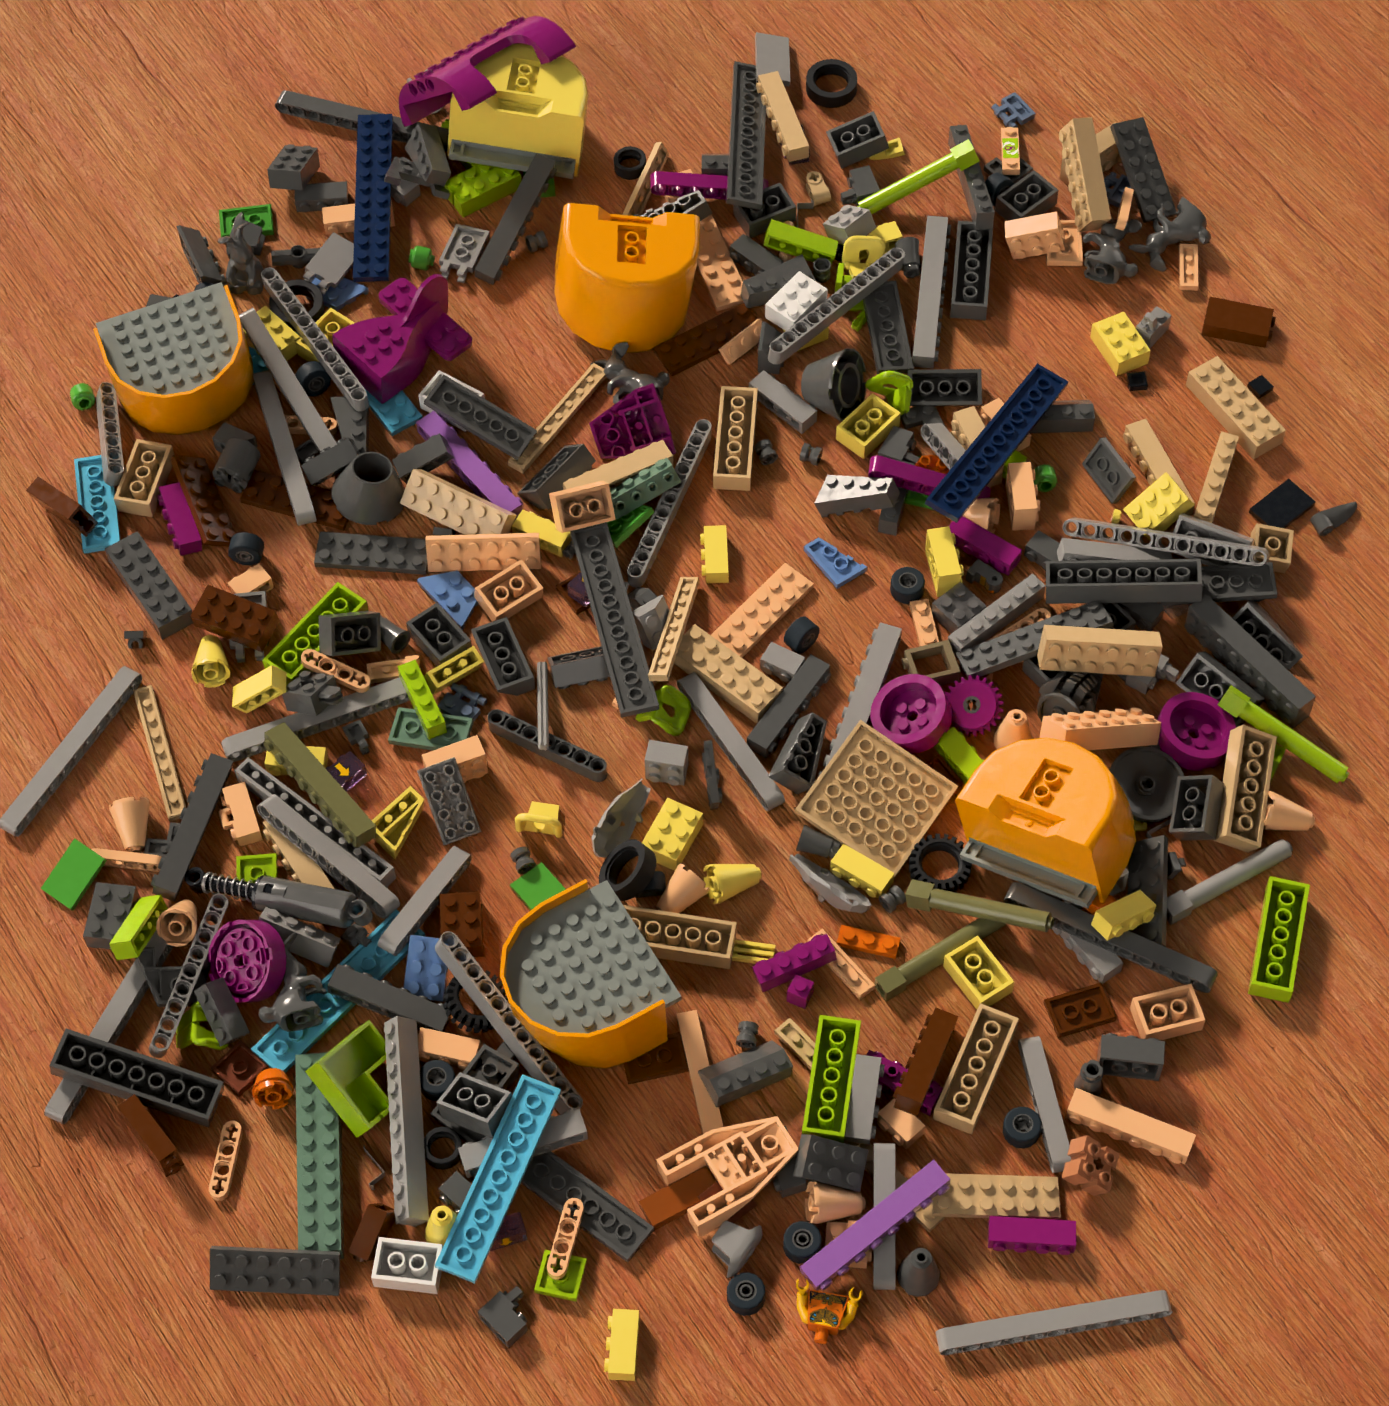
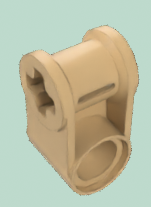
(817, 188)

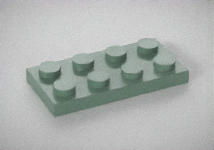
(410, 733)

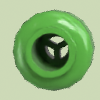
(421, 258)
(82, 396)
(1045, 478)

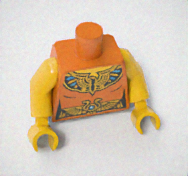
(825, 1311)

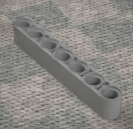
(109, 434)
(424, 901)
(1045, 1102)
(883, 1186)

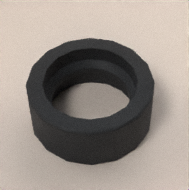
(627, 153)
(433, 1135)

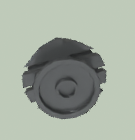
(1069, 693)

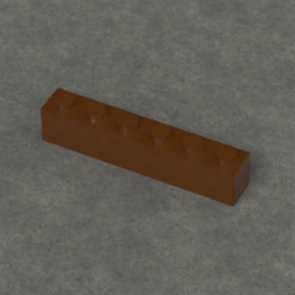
(925, 1061)

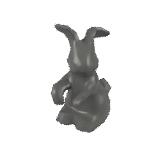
(1185, 227)
(1109, 262)
(243, 267)
(626, 378)
(291, 1007)

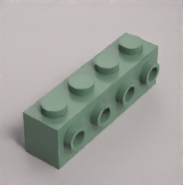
(643, 487)

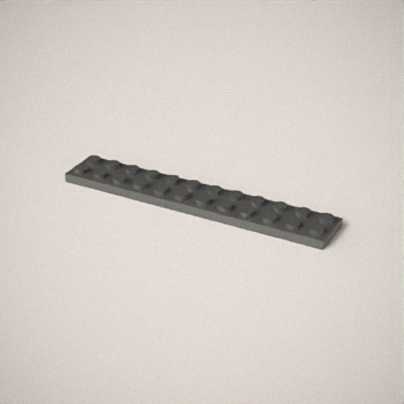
(746, 140)
(614, 620)
(558, 1181)

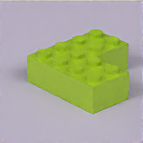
(480, 186)
(346, 1078)

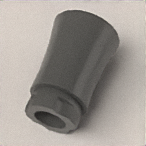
(911, 263)
(393, 636)
(817, 843)
(1090, 1078)

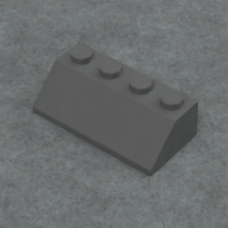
(199, 256)
(946, 387)
(1067, 417)
(566, 464)
(504, 657)
(578, 667)
(1213, 679)
(746, 1072)

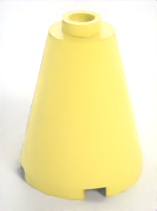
(210, 663)
(730, 879)
(439, 1225)

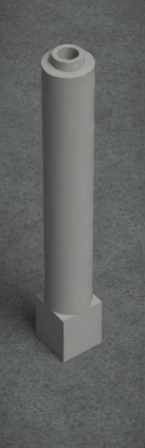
(1182, 903)

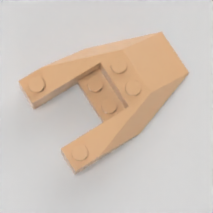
(741, 1160)

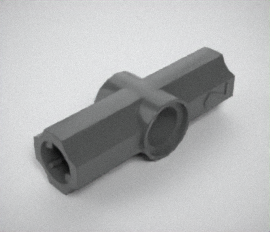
(296, 256)

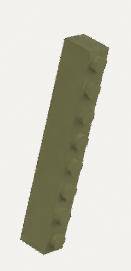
(319, 785)

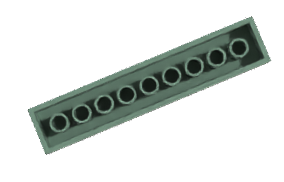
(318, 1165)

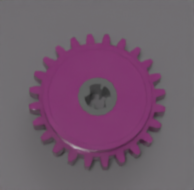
(986, 701)

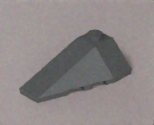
(1267, 633)

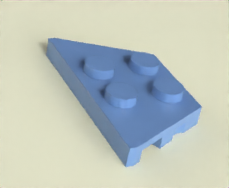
(341, 295)
(452, 594)

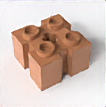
(1090, 1165)

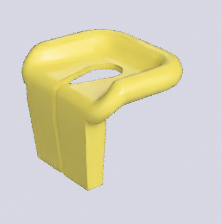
(854, 245)
(540, 818)

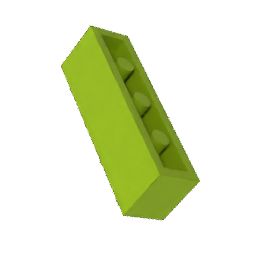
(799, 242)
(422, 699)
(958, 754)
(137, 927)

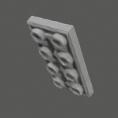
(772, 55)
(449, 801)

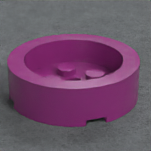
(899, 701)
(1198, 714)
(262, 959)

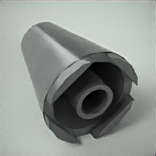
(918, 1273)

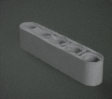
(942, 443)

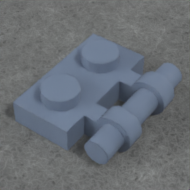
(1016, 107)
(1114, 195)
(456, 706)

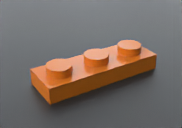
(868, 941)

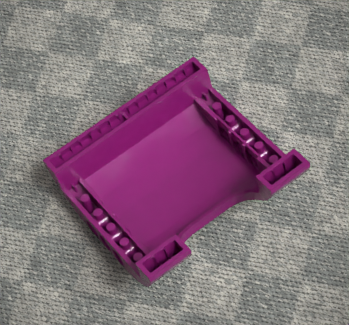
(458, 73)

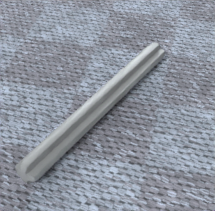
(542, 706)

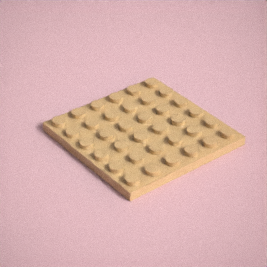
(876, 798)

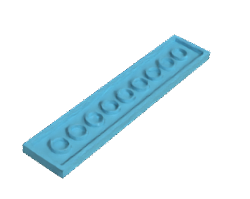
(280, 1047)
(498, 1179)

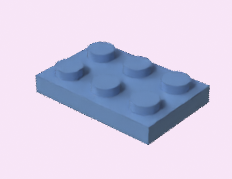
(424, 969)

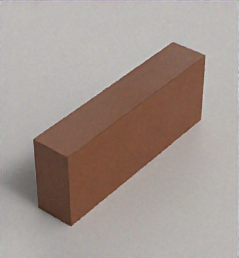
(675, 1198)

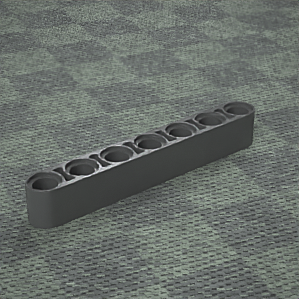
(554, 751)

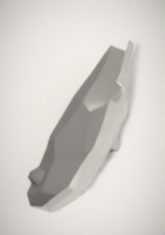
(625, 808)
(830, 887)

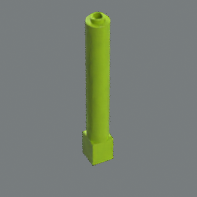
(961, 157)
(1240, 706)

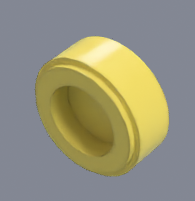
(1116, 516)

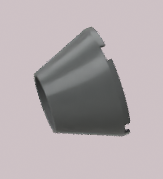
(835, 383)
(372, 500)

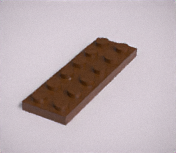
(703, 339)
(270, 493)
(203, 500)

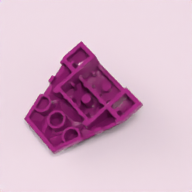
(632, 424)

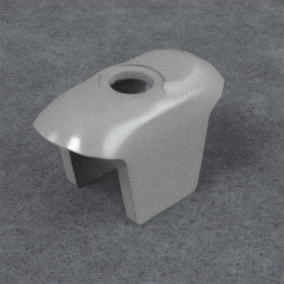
(735, 1245)

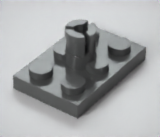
(1109, 470)

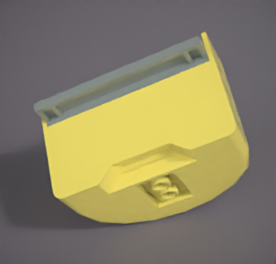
(531, 113)

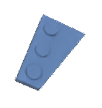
(833, 564)

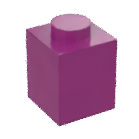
(800, 991)

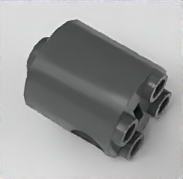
(236, 464)

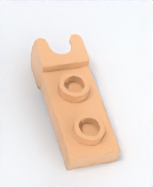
(387, 670)

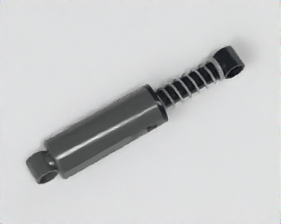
(288, 897)

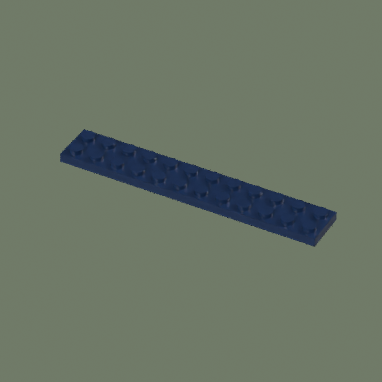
(372, 198)
(996, 443)

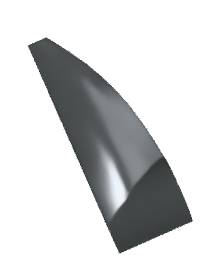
(1327, 520)

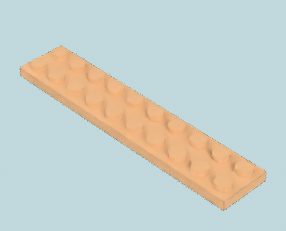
(716, 265)

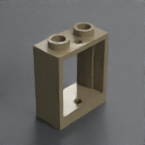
(943, 648)

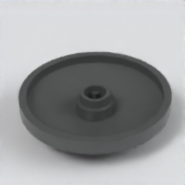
(1148, 782)

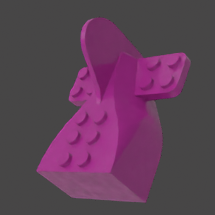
(393, 349)

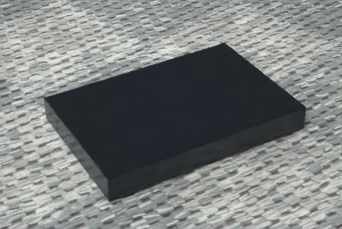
(1282, 505)

